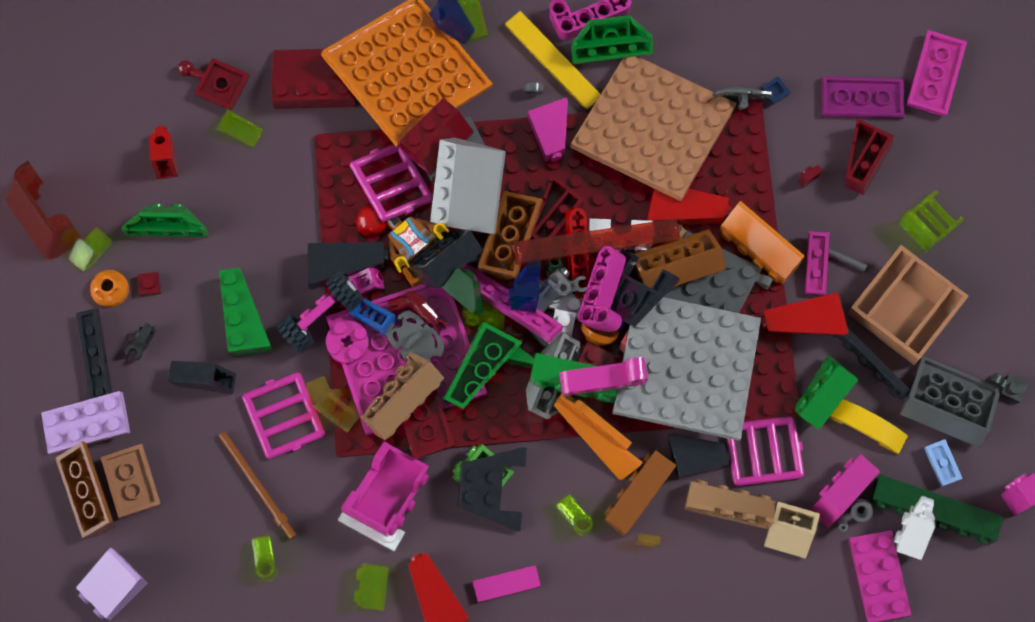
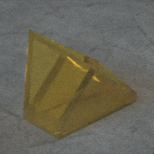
(328, 404)

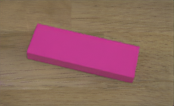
(817, 263)
(506, 584)

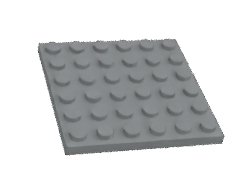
(695, 368)

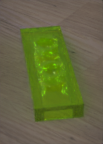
(474, 13)

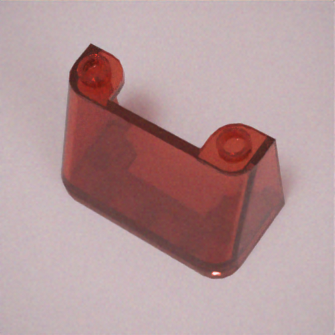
(50, 235)

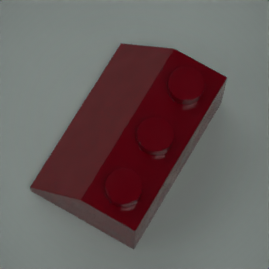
(424, 138)

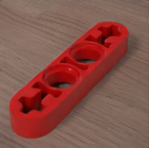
(584, 265)

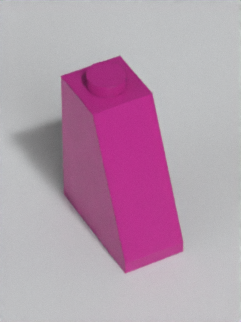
(550, 128)

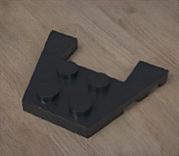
(635, 299)
(482, 486)

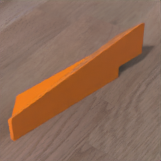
(599, 435)

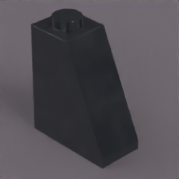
(202, 376)
(697, 455)

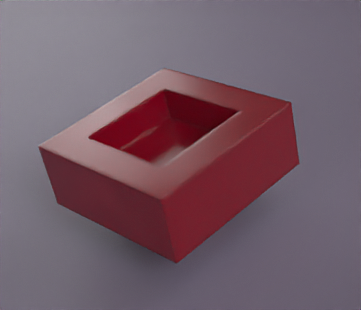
(809, 175)
(149, 284)

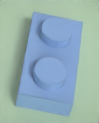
(943, 463)

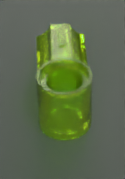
(573, 514)
(264, 556)

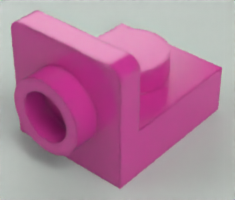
(367, 280)

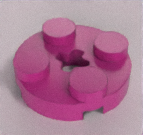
(341, 331)

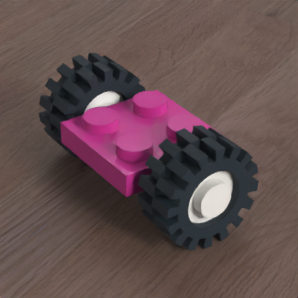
(296, 332)

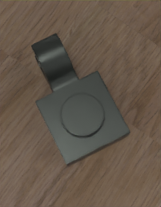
(143, 338)
(1011, 387)

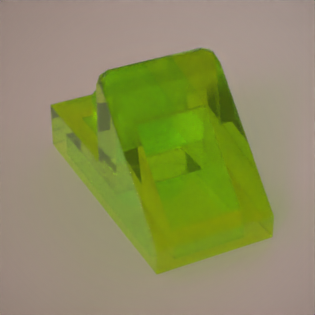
(90, 249)

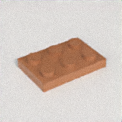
(130, 481)

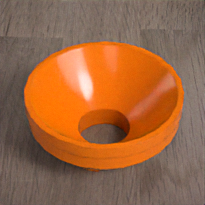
(113, 297)
(599, 338)

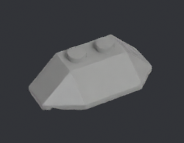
(540, 399)

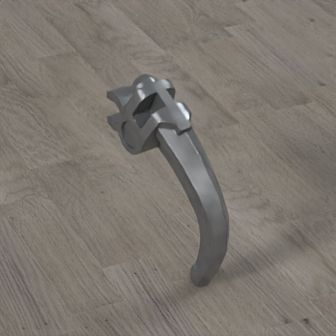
(552, 287)

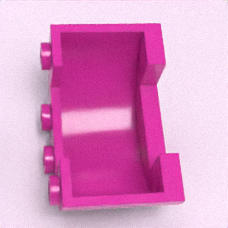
(387, 491)

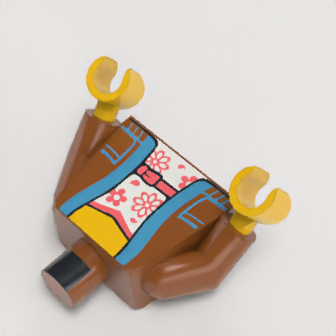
(411, 239)

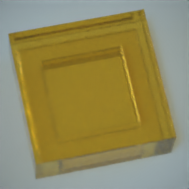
(317, 388)
(648, 540)

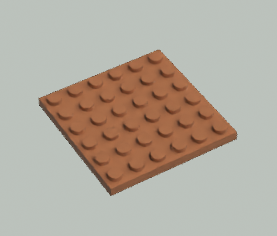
(653, 126)

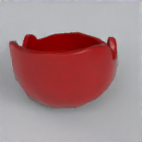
(368, 221)

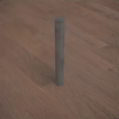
(847, 260)

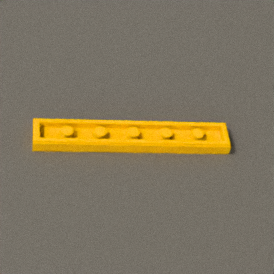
(553, 60)

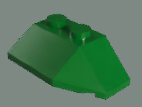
(611, 40)
(165, 222)

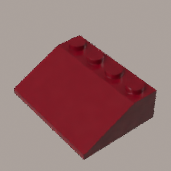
(306, 81)

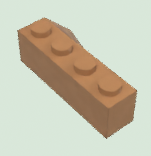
(402, 395)
(730, 505)

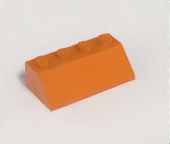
(761, 243)

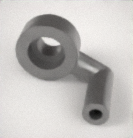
(860, 516)

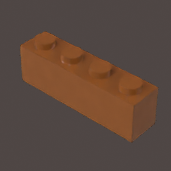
(640, 492)

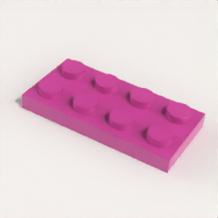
(936, 73)
(879, 576)

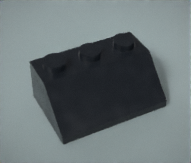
(444, 256)

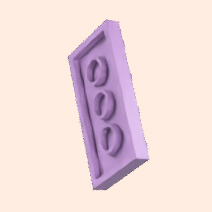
(85, 421)

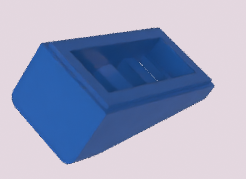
(383, 322)

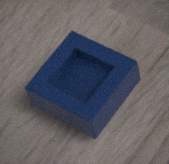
(778, 90)

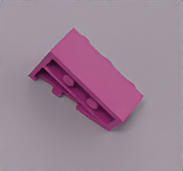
(845, 489)
(1020, 494)

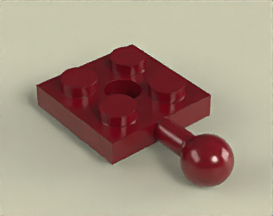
(214, 73)

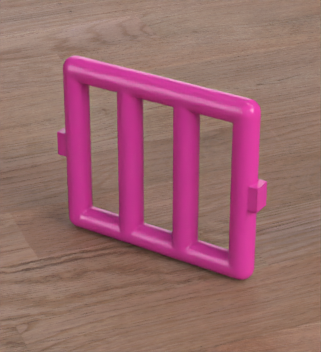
(375, 199)
(255, 416)
(778, 474)

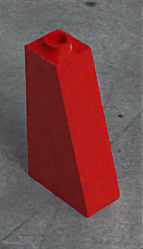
(694, 209)
(812, 316)
(434, 594)

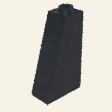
(348, 258)

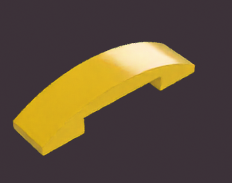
(870, 425)

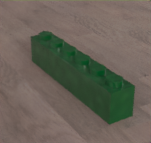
(948, 513)

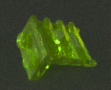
(919, 230)

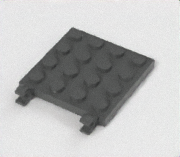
(725, 289)

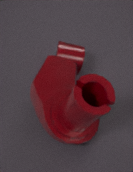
(416, 304)

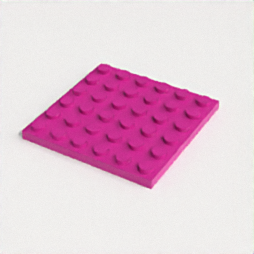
(372, 371)

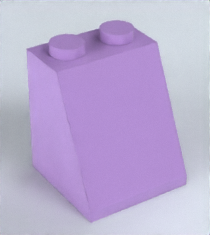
(110, 585)

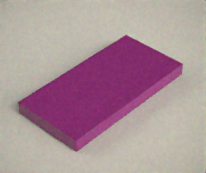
(862, 97)

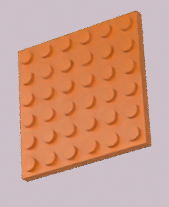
(404, 68)

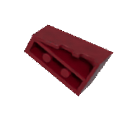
(867, 154)
(555, 204)

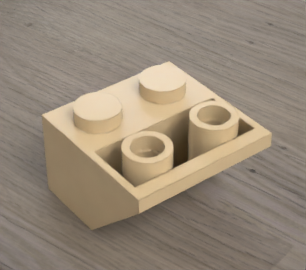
(792, 530)

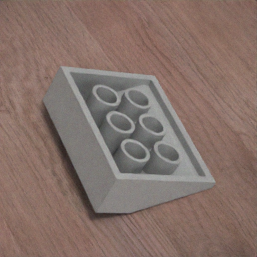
(467, 185)

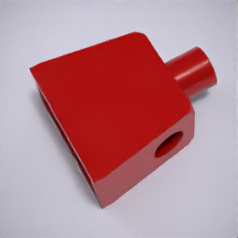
(163, 153)

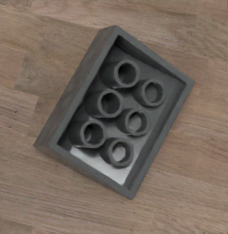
(951, 401)

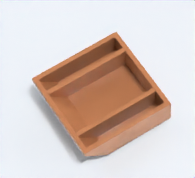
(907, 305)

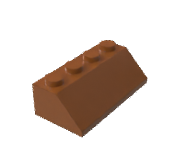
(514, 223)
(686, 258)
(84, 491)

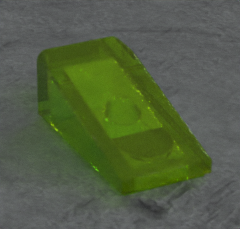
(239, 128)

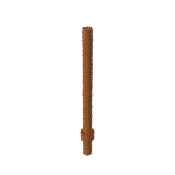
(280, 518)

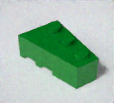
(825, 392)

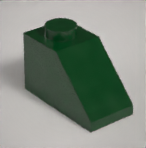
(465, 289)

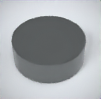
(533, 88)

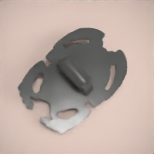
(742, 95)
(415, 338)

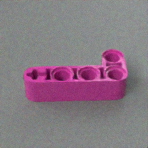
(573, 19)
(601, 290)
(605, 377)

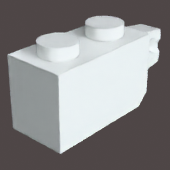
(916, 529)

